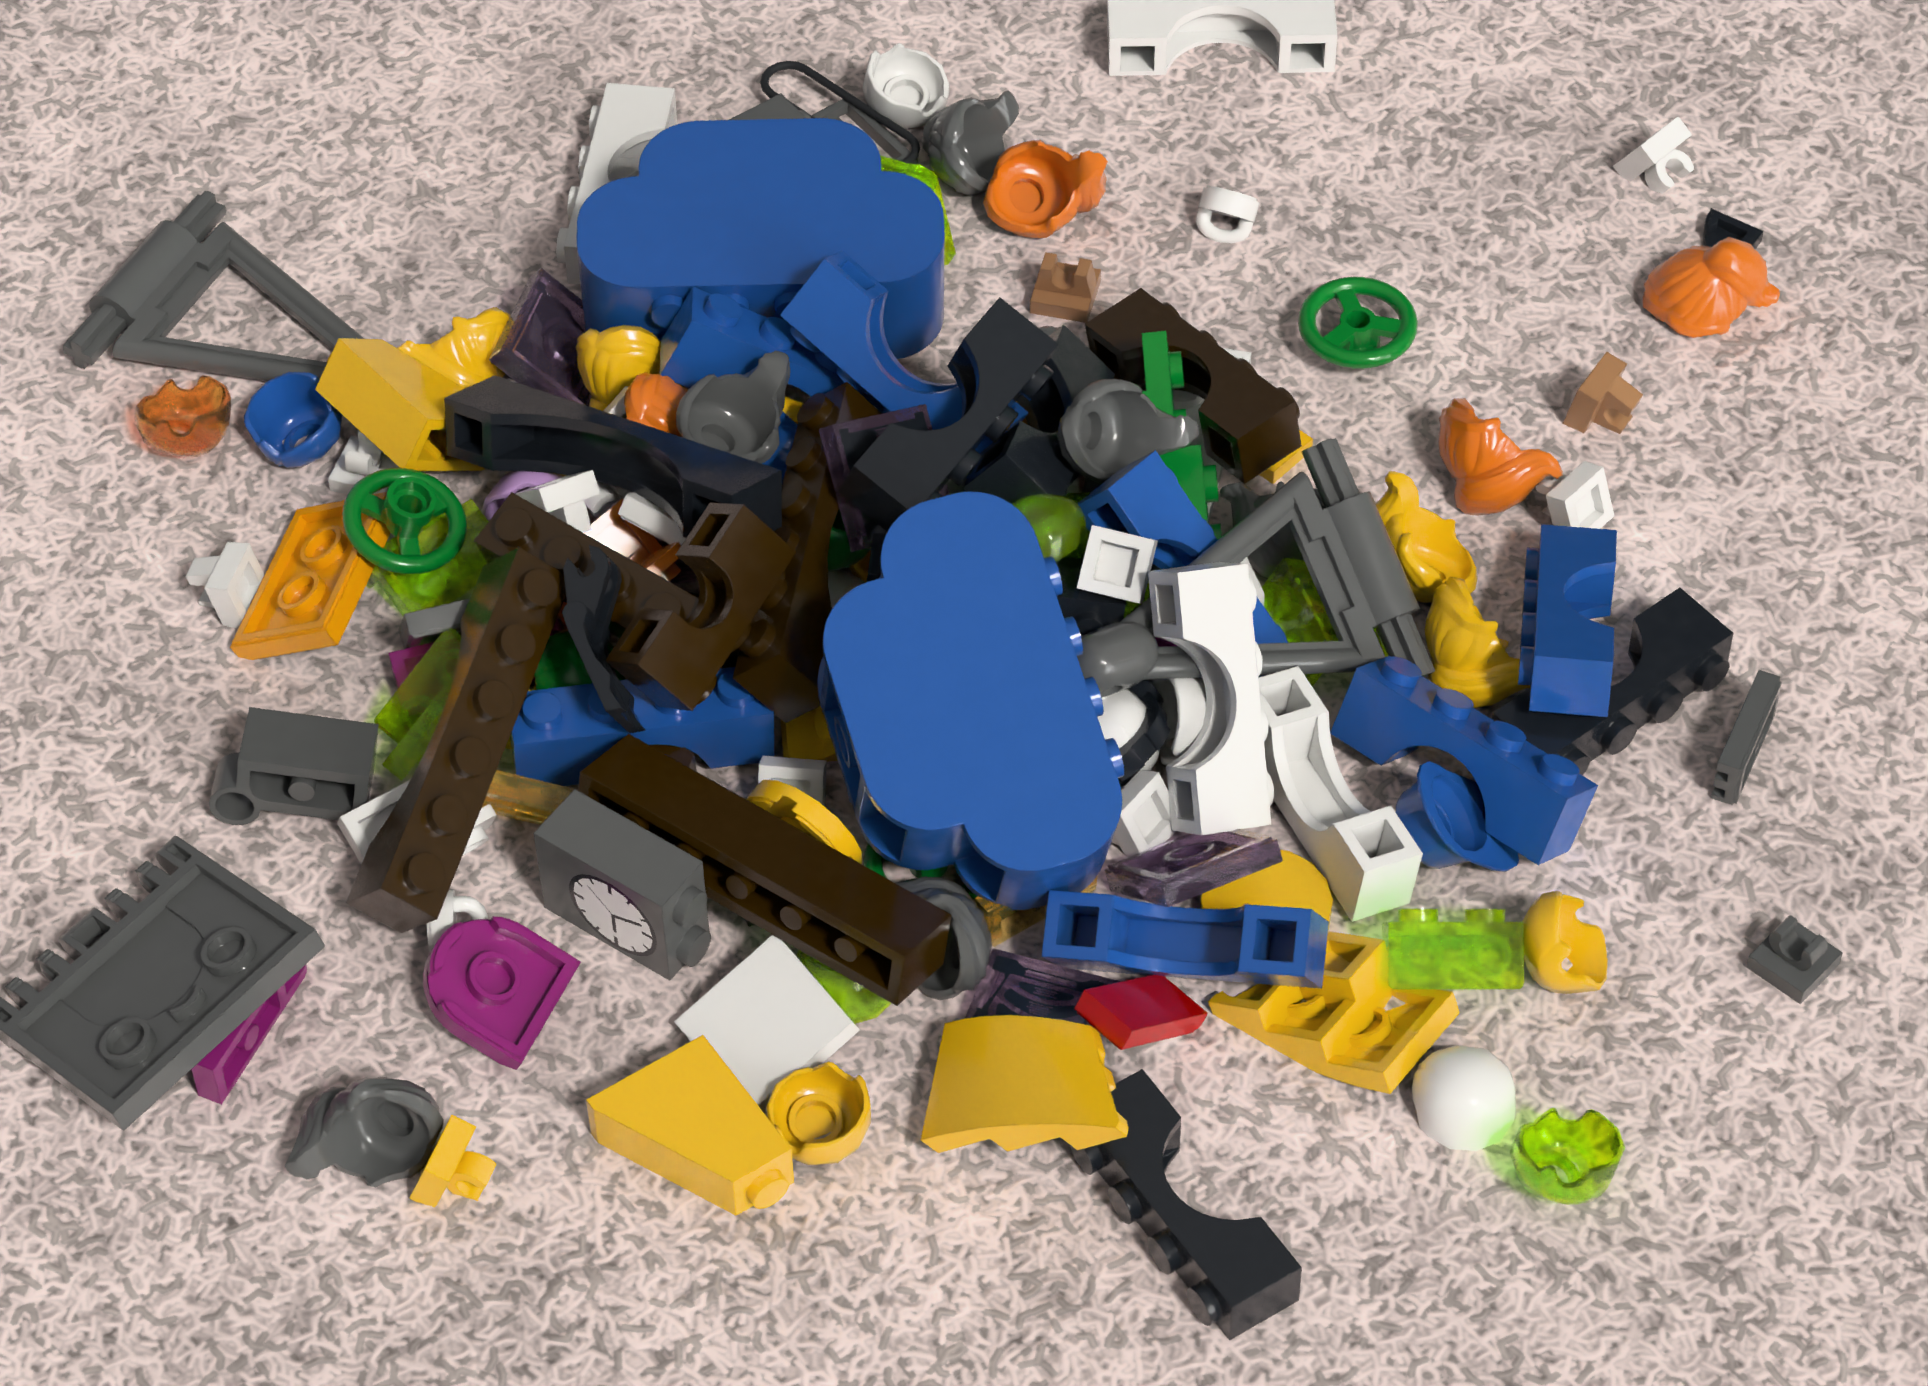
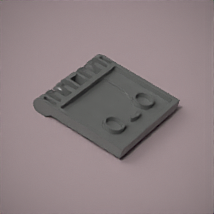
(155, 985)

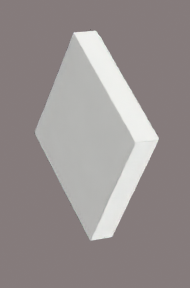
(768, 1019)

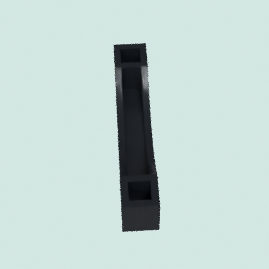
(527, 429)

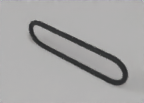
(793, 65)

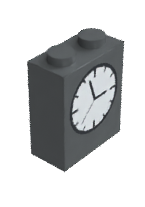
(623, 885)

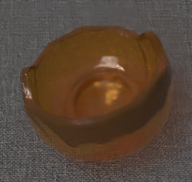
(198, 411)

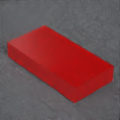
(1140, 1011)

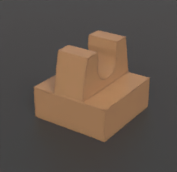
(1065, 289)
(1604, 398)

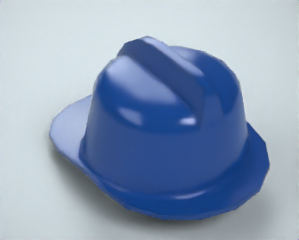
(1448, 821)

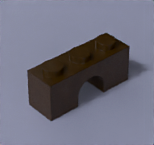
(737, 569)

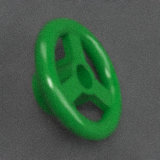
(1357, 337)
(407, 508)

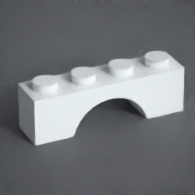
(1152, 33)
(618, 135)
(1224, 773)
(1359, 851)

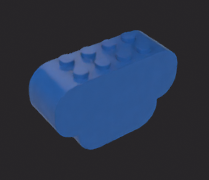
(752, 218)
(969, 708)

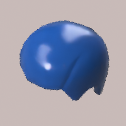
(289, 411)

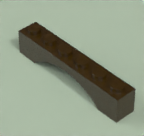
(786, 635)
(428, 829)

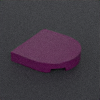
(495, 985)

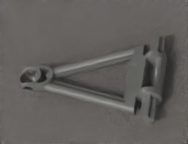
(169, 277)
(1348, 562)

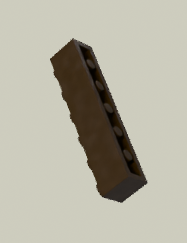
(777, 872)

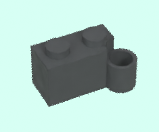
(295, 767)

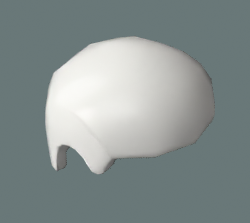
(905, 86)
(1185, 713)
(1464, 1097)

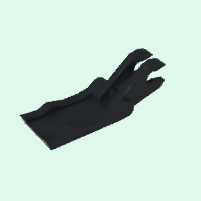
(588, 619)

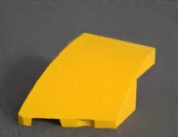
(1344, 1024)
(1020, 1085)

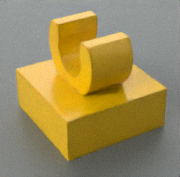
(453, 1167)

